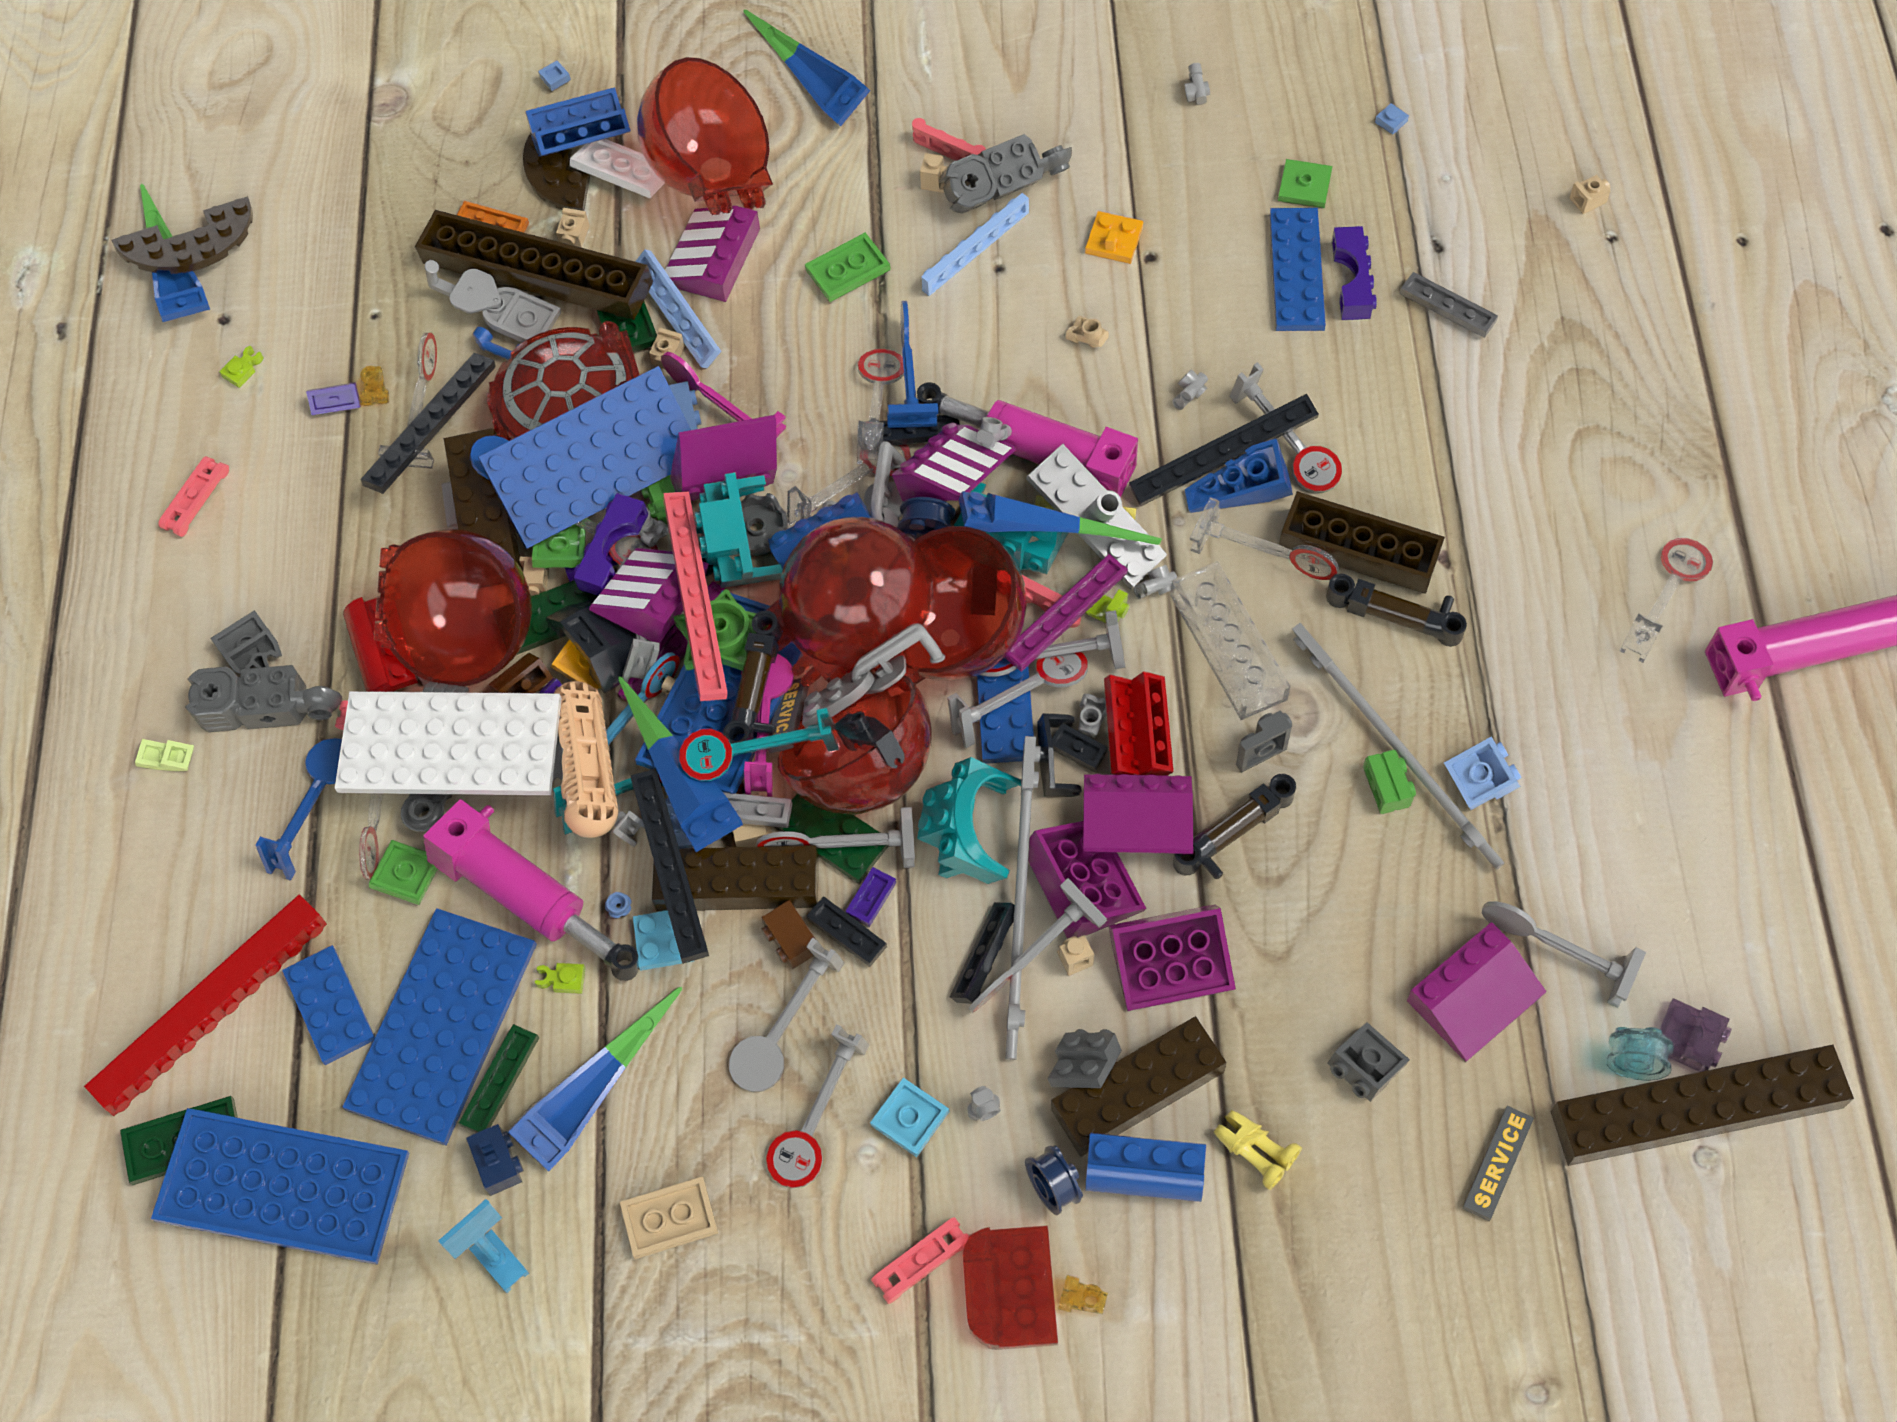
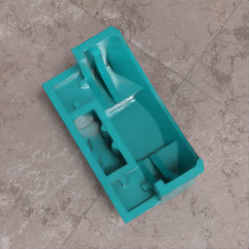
(724, 532)
(1034, 555)
(948, 820)

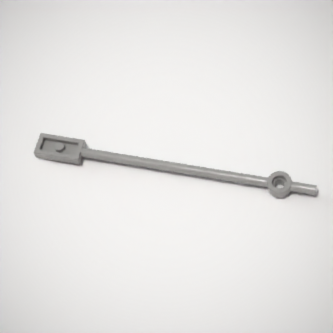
(1321, 659)
(1029, 780)

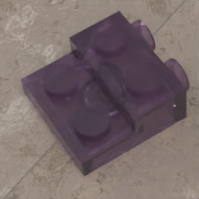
(1695, 1034)

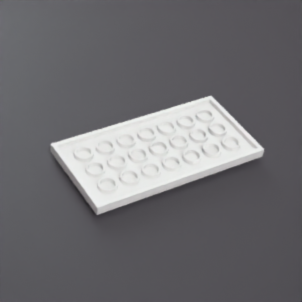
(449, 743)

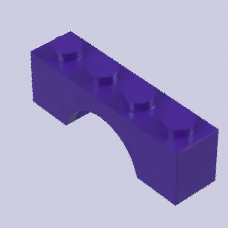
(1350, 249)
(622, 519)

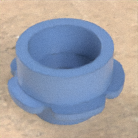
(618, 898)

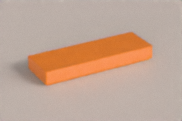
(493, 216)

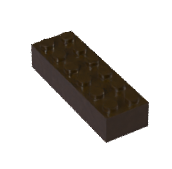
(474, 497)
(1363, 541)
(748, 877)
(1140, 1085)

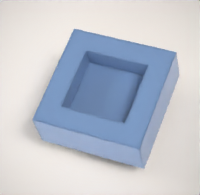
(554, 75)
(1391, 118)

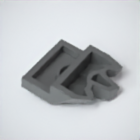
(247, 643)

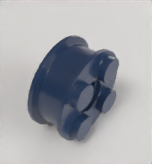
(924, 515)
(1054, 1179)

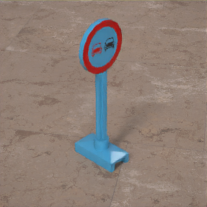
(651, 687)

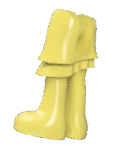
(1250, 1135)

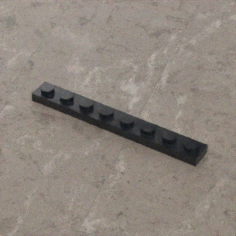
(428, 423)
(1221, 450)
(669, 866)

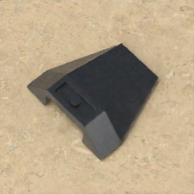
(597, 639)

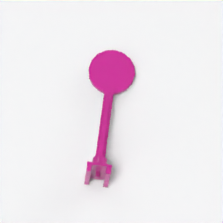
(682, 372)
(759, 773)

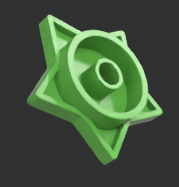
(731, 627)

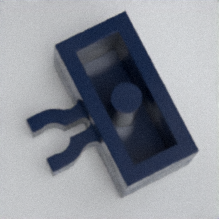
(495, 1160)

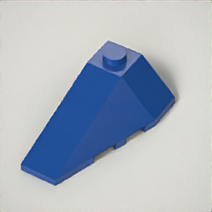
(1248, 480)

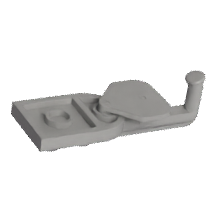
(503, 308)
(883, 496)
(851, 687)

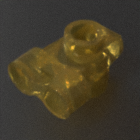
(373, 386)
(1075, 1294)

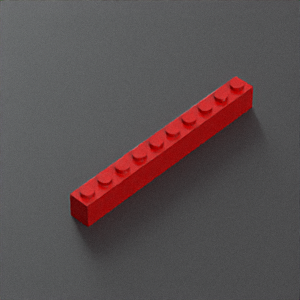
(205, 1006)

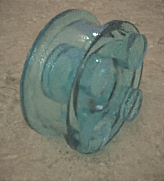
(1640, 1053)

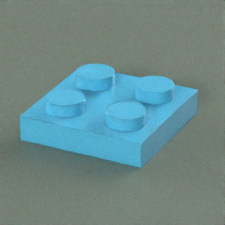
(655, 941)
(909, 1117)

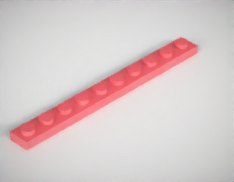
(695, 597)

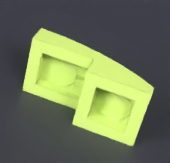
(162, 756)

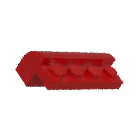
(376, 664)
(1138, 725)

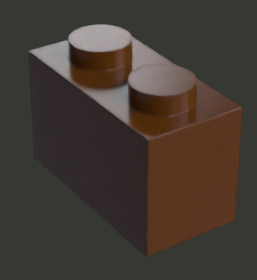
(524, 676)
(789, 933)

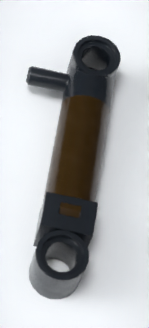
(1368, 600)
(761, 653)
(1259, 807)

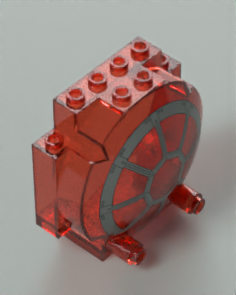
(556, 375)

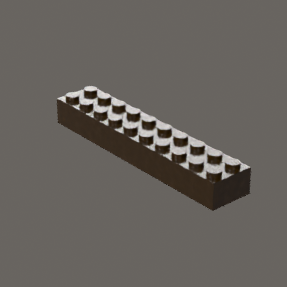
(536, 264)
(1701, 1105)

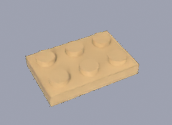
(668, 1217)

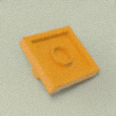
(1114, 237)
(573, 665)

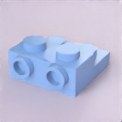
(1483, 773)

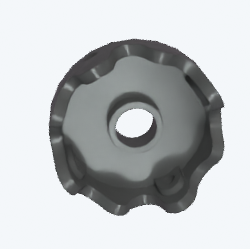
(767, 512)

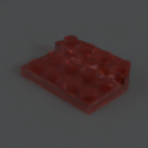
(1010, 1288)

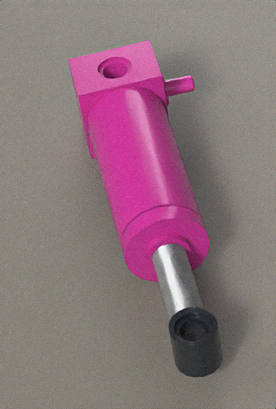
(1035, 437)
(465, 847)

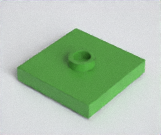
(1305, 183)
(403, 873)

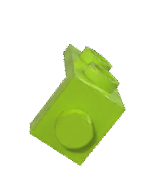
(1108, 604)

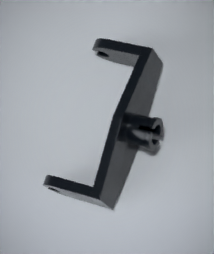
(869, 731)
(1046, 760)

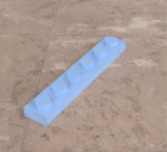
(975, 244)
(679, 312)

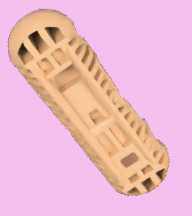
(585, 762)

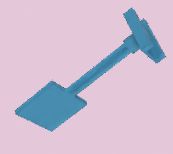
(487, 1248)

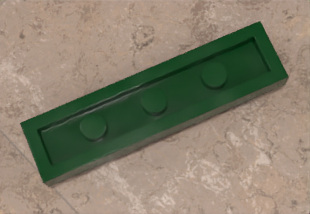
(499, 1079)

